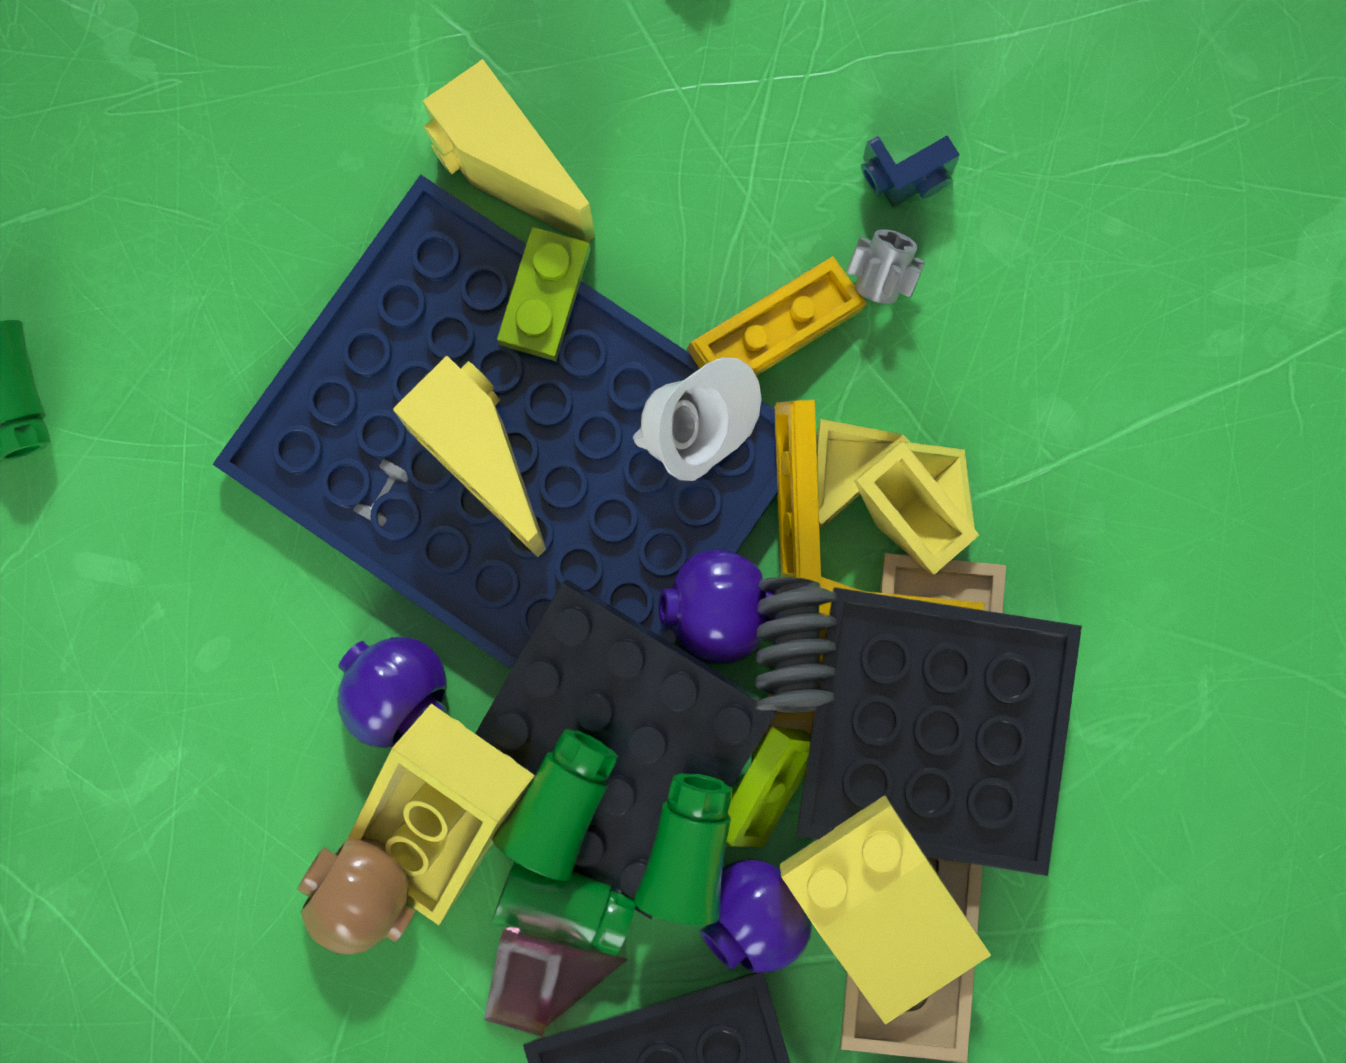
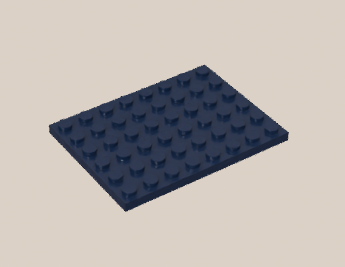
(603, 505)

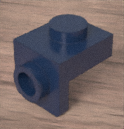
(920, 173)

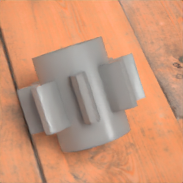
(885, 266)

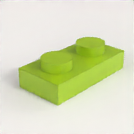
(543, 294)
(767, 786)

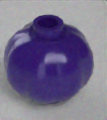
(715, 607)
(388, 688)
(758, 919)

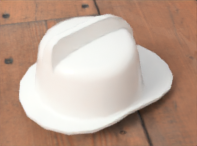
(701, 418)

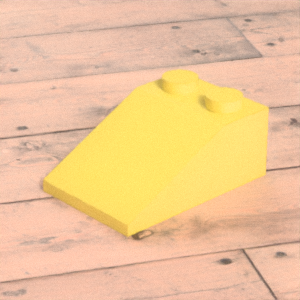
(500, 152)
(459, 425)
(440, 807)
(883, 910)

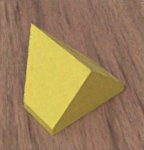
(843, 456)
(921, 501)

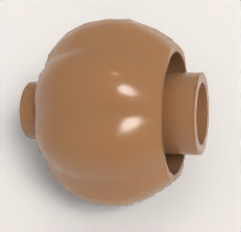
(355, 897)

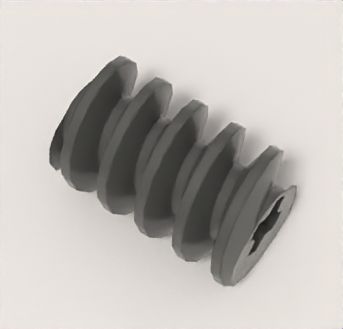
(794, 645)

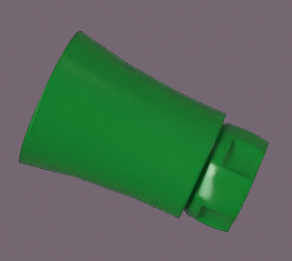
(20, 405)
(558, 806)
(688, 853)
(569, 911)

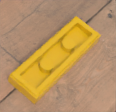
(783, 320)
(798, 490)

